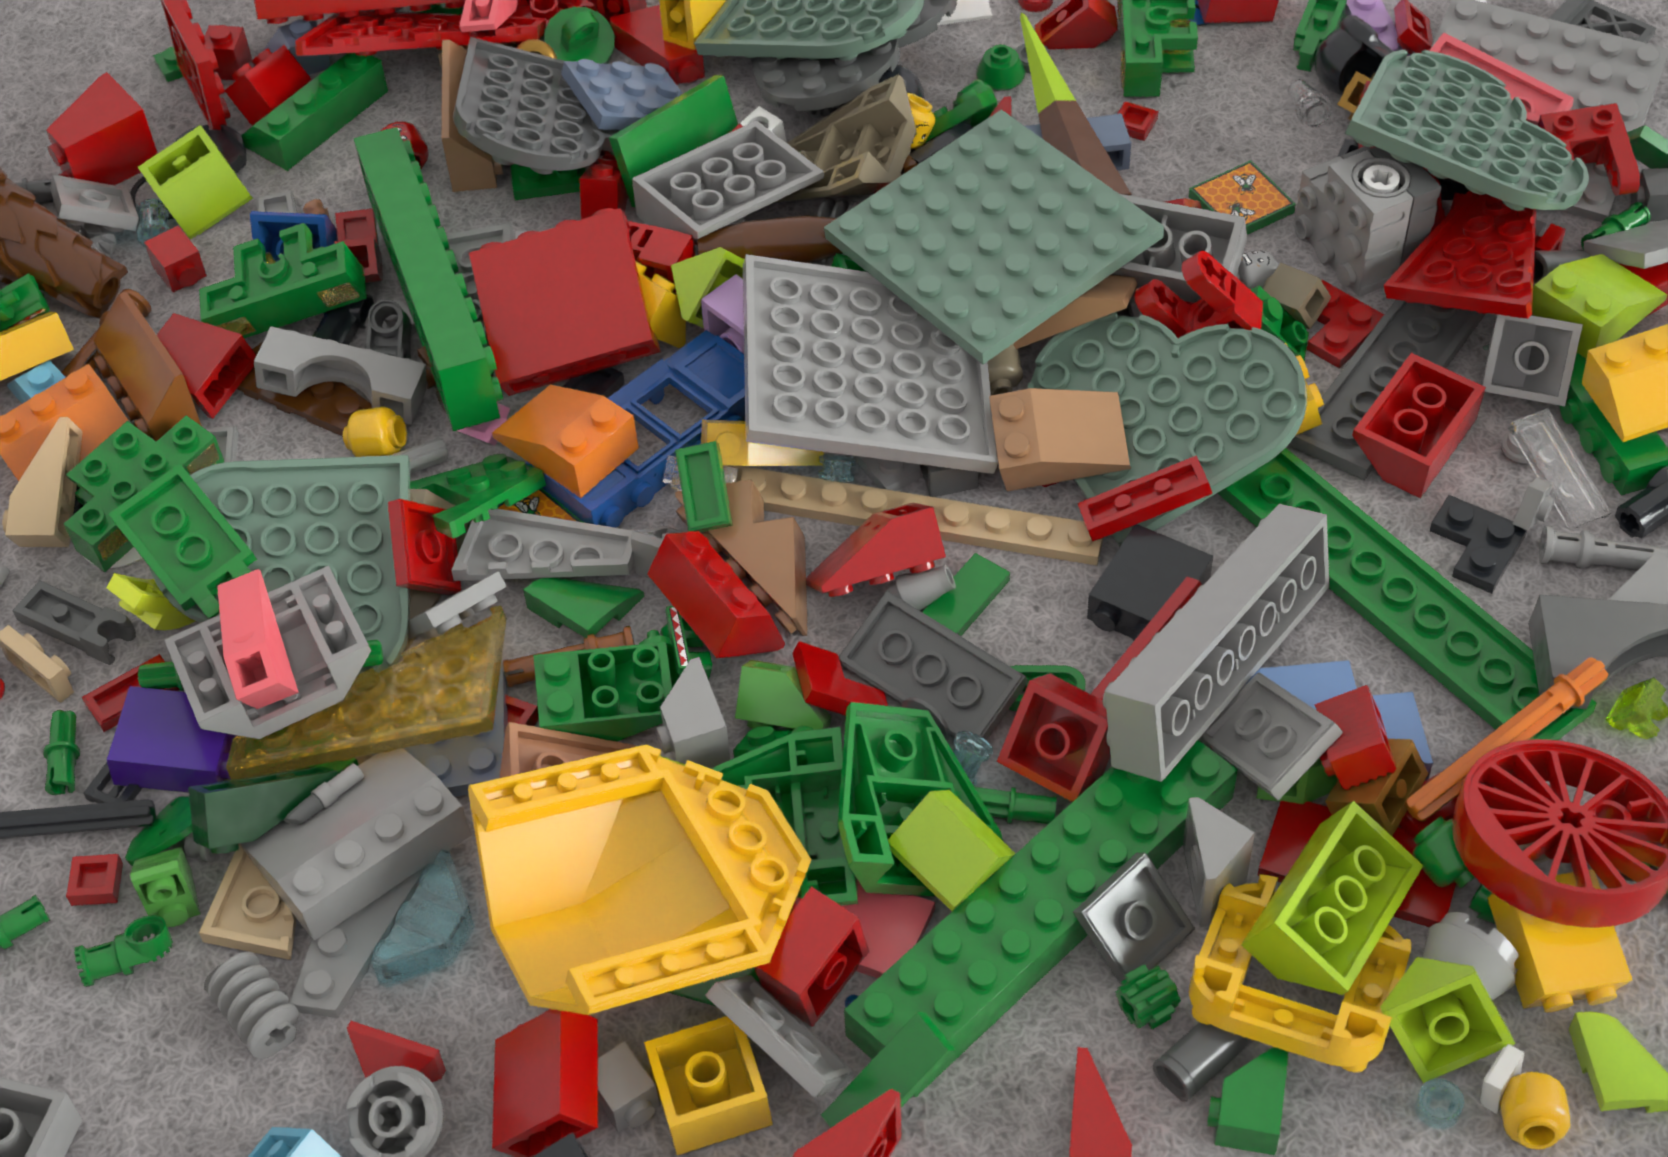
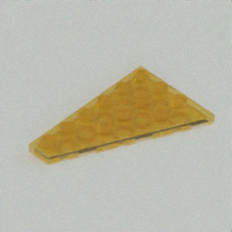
(431, 696)

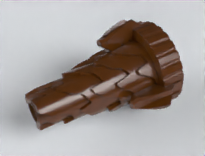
(56, 255)

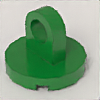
(579, 35)

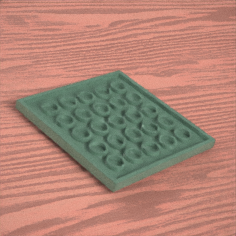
(993, 235)

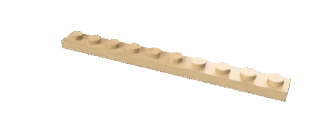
(956, 519)

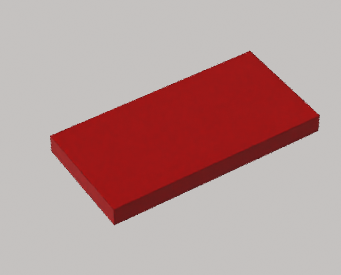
(1294, 827)

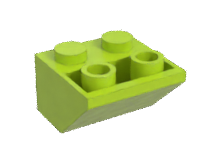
(195, 182)

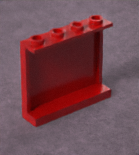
(563, 301)

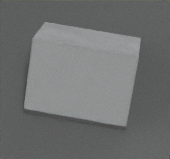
(1215, 855)

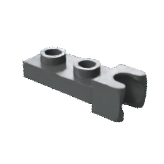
(74, 620)

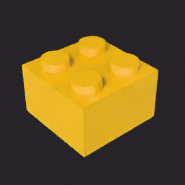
(708, 1084)

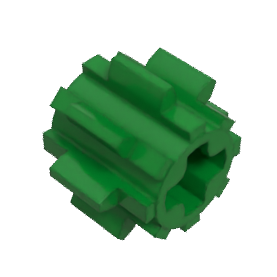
(1148, 996)

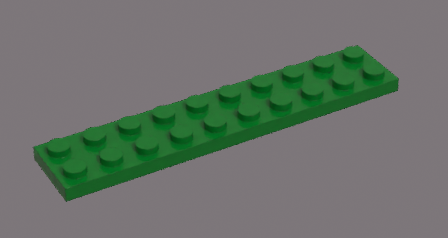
(1406, 597)

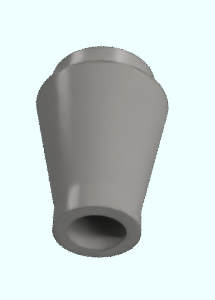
(923, 587)

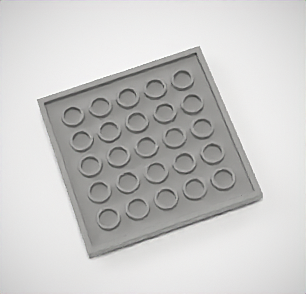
(1572, 59)
(857, 371)

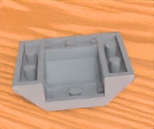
(321, 646)

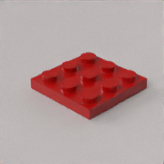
(196, 62)

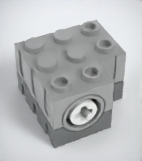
(1365, 214)

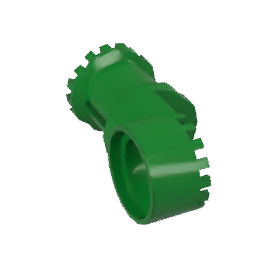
(125, 950)

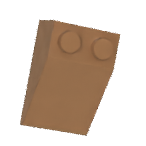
(1101, 300)
(1057, 435)

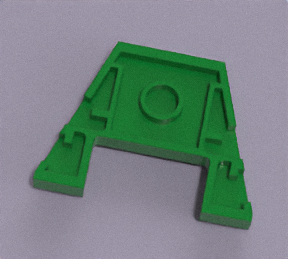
(478, 489)

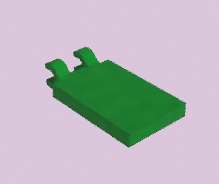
(184, 539)

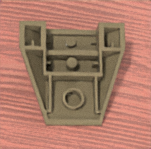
(859, 143)

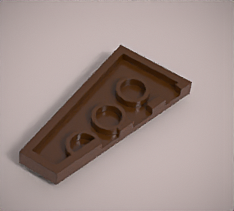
(322, 404)

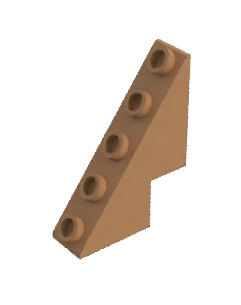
(764, 552)

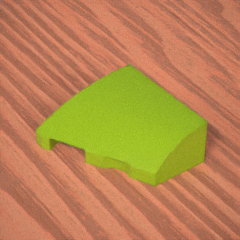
(1617, 1064)

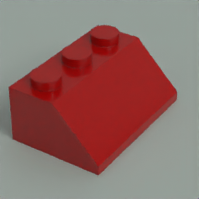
(1418, 423)
(712, 597)

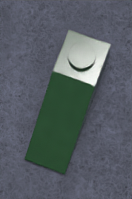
(249, 806)

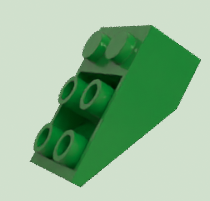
(603, 690)

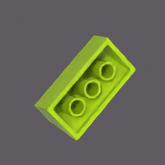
(1333, 903)

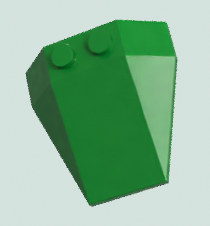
(886, 771)
(805, 782)

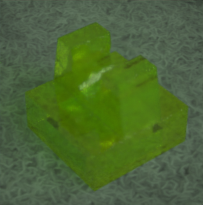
(1637, 707)

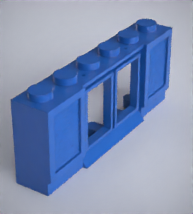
(704, 371)

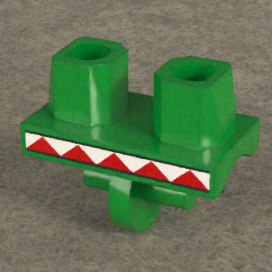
(21, 302)
(678, 638)

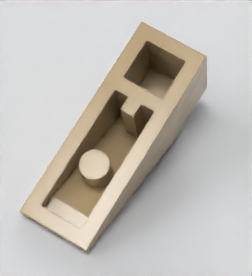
(44, 493)

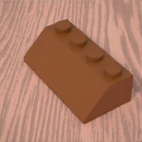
(141, 371)

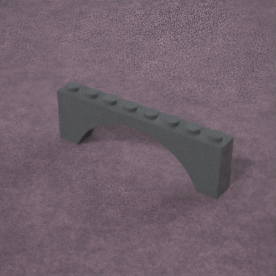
(1576, 628)

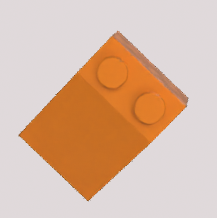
(571, 436)

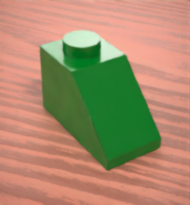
(1251, 1104)

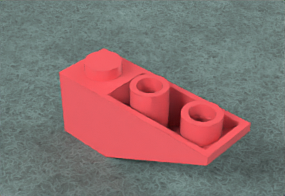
(253, 643)

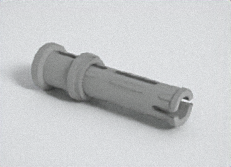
(1585, 550)

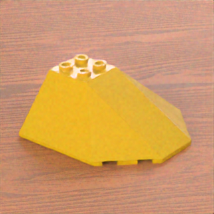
(631, 877)

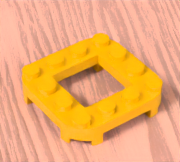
(1333, 1039)

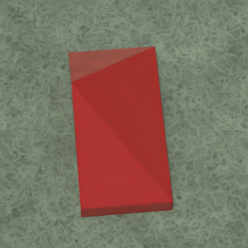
(382, 1050)

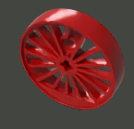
(1564, 831)

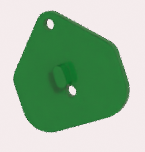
(169, 828)

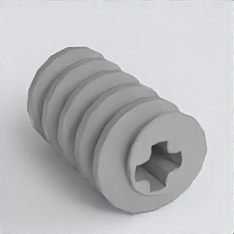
(253, 1004)

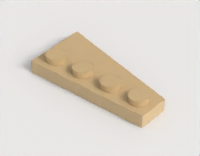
(249, 913)

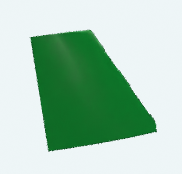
(580, 604)

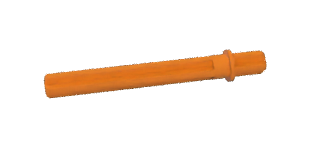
(1565, 693)

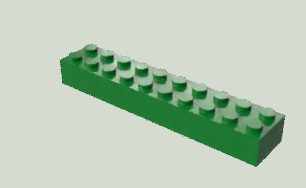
(430, 280)
(1023, 914)

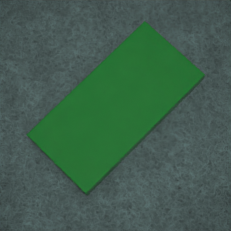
(674, 130)

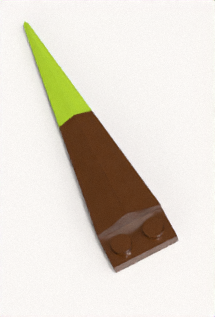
(1061, 117)

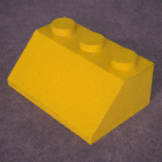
(1631, 382)

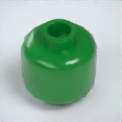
(1440, 856)

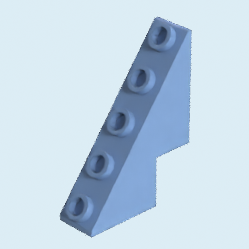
(1329, 679)

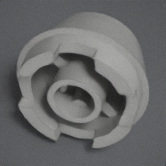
(1465, 944)
(395, 1114)

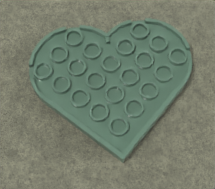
(805, 27)
(1465, 130)
(1206, 394)
(319, 516)

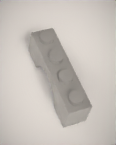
(296, 361)

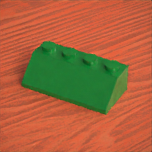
(317, 110)

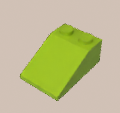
(1597, 295)

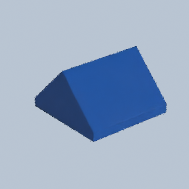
(268, 224)

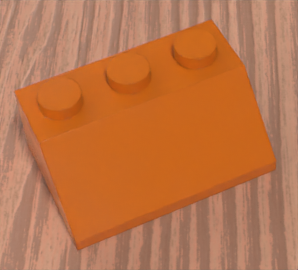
(78, 397)

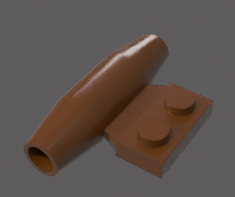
(778, 238)

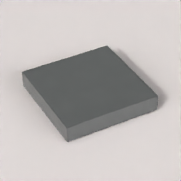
(1134, 918)

